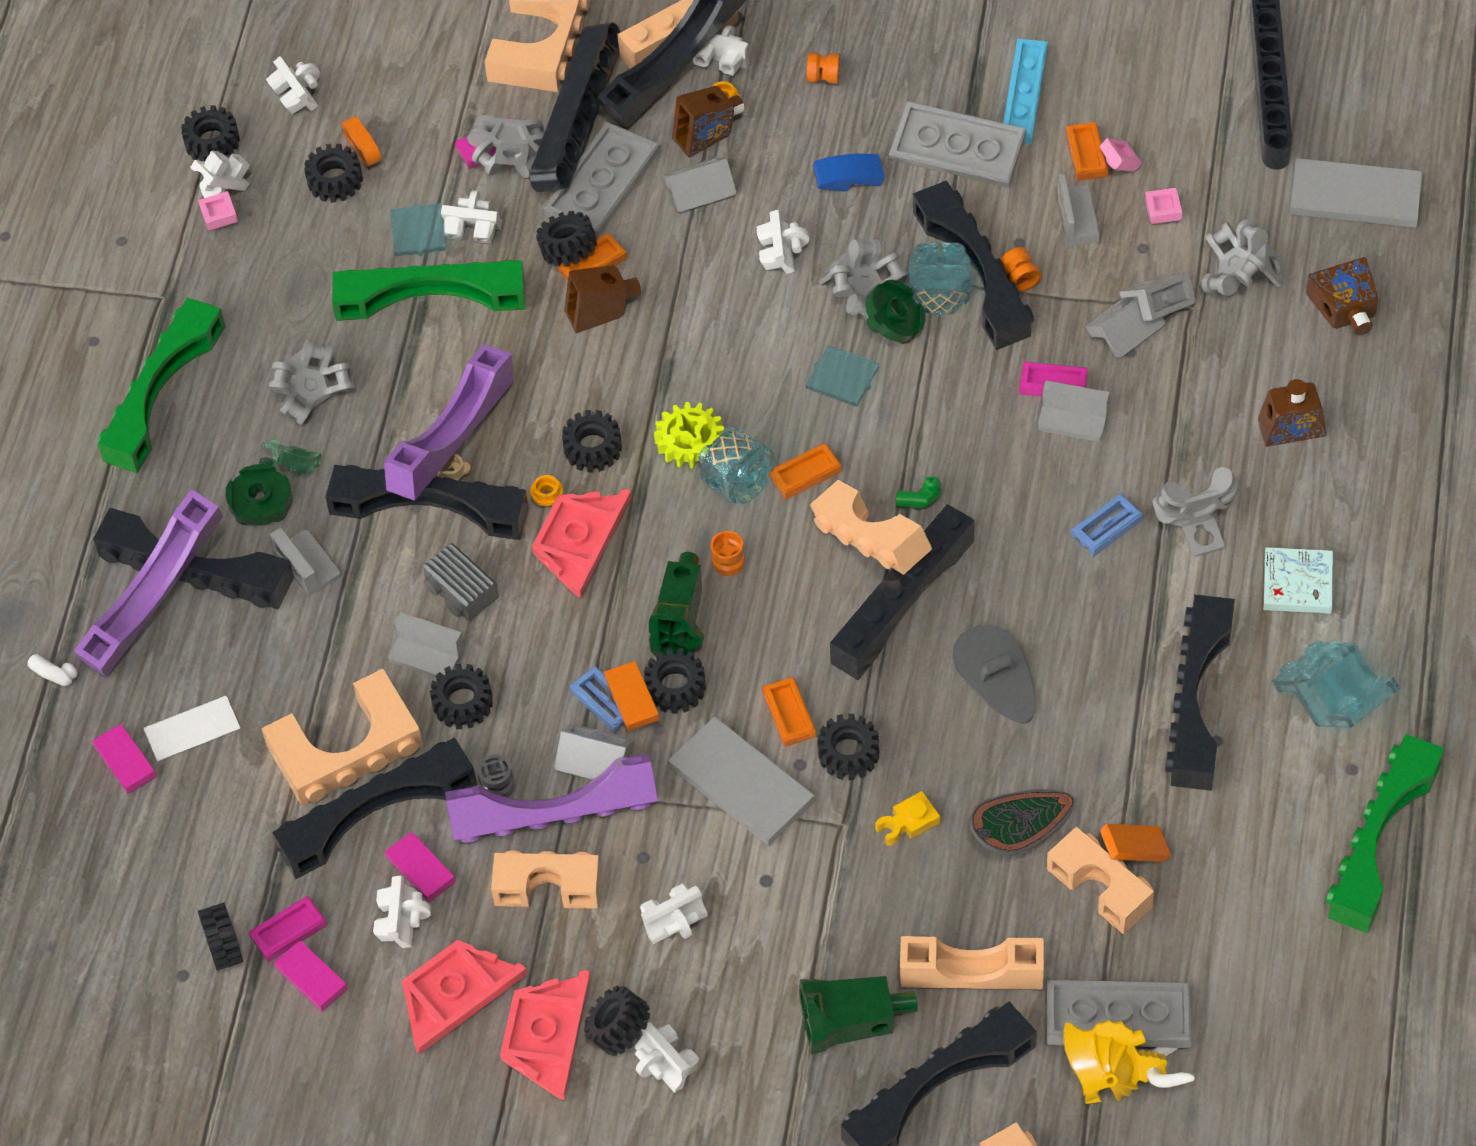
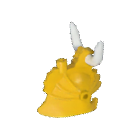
(1110, 1059)

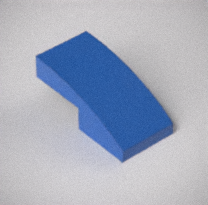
(843, 170)

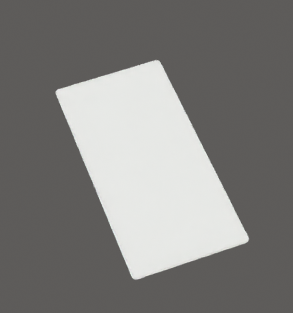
(191, 728)

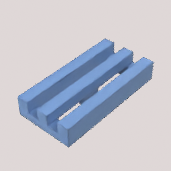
(1079, 531)
(591, 704)

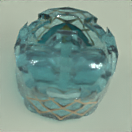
(940, 277)
(736, 465)

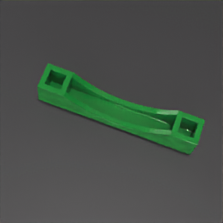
(365, 292)
(191, 334)
(1360, 888)

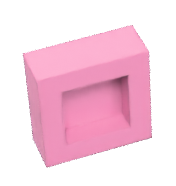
(1120, 155)
(1163, 206)
(218, 211)

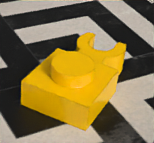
(910, 816)

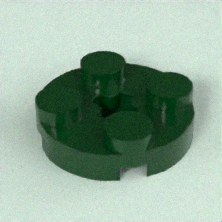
(883, 319)
(264, 510)

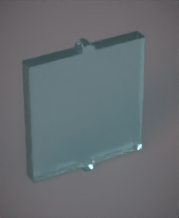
(418, 230)
(842, 376)

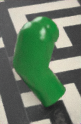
(921, 498)

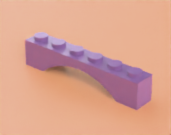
(419, 460)
(122, 623)
(481, 812)

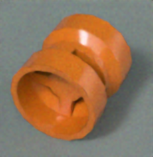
(823, 67)
(1020, 269)
(727, 553)

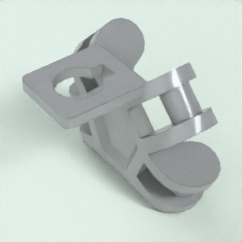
(513, 143)
(1239, 264)
(857, 279)
(308, 383)
(1195, 510)

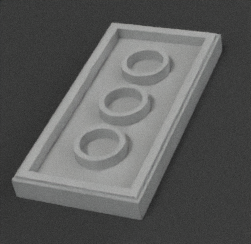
(957, 144)
(604, 176)
(1356, 192)
(741, 781)
(1155, 1007)

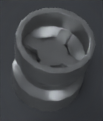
(496, 775)

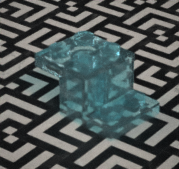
(1335, 684)

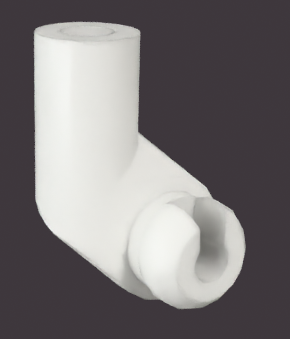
(48, 670)

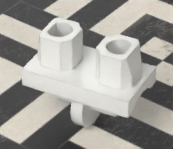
(726, 49)
(286, 77)
(221, 173)
(471, 213)
(785, 239)
(404, 914)
(674, 914)
(661, 1059)

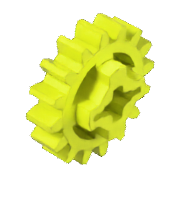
(688, 432)

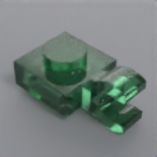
(295, 458)

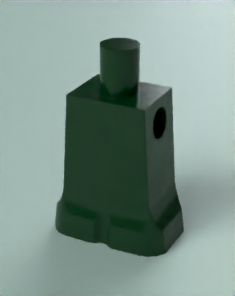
(677, 607)
(850, 1010)

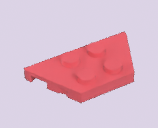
(578, 535)
(454, 989)
(545, 1031)

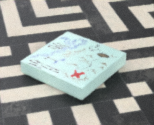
(1298, 580)

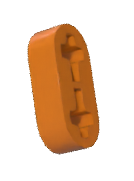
(361, 141)

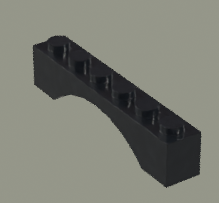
(639, 86)
(944, 218)
(495, 509)
(251, 577)
(868, 629)
(1195, 749)
(311, 838)
(994, 1042)

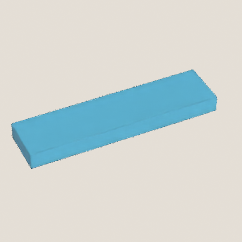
(1026, 85)

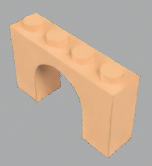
(540, 63)
(317, 772)

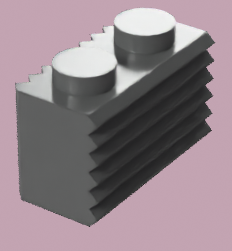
(459, 582)

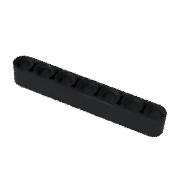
(1271, 83)
(575, 108)

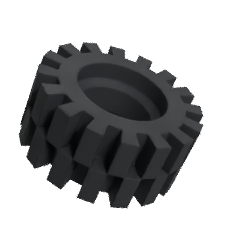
(207, 121)
(331, 159)
(566, 238)
(591, 456)
(672, 664)
(457, 680)
(848, 729)
(220, 936)
(617, 1020)

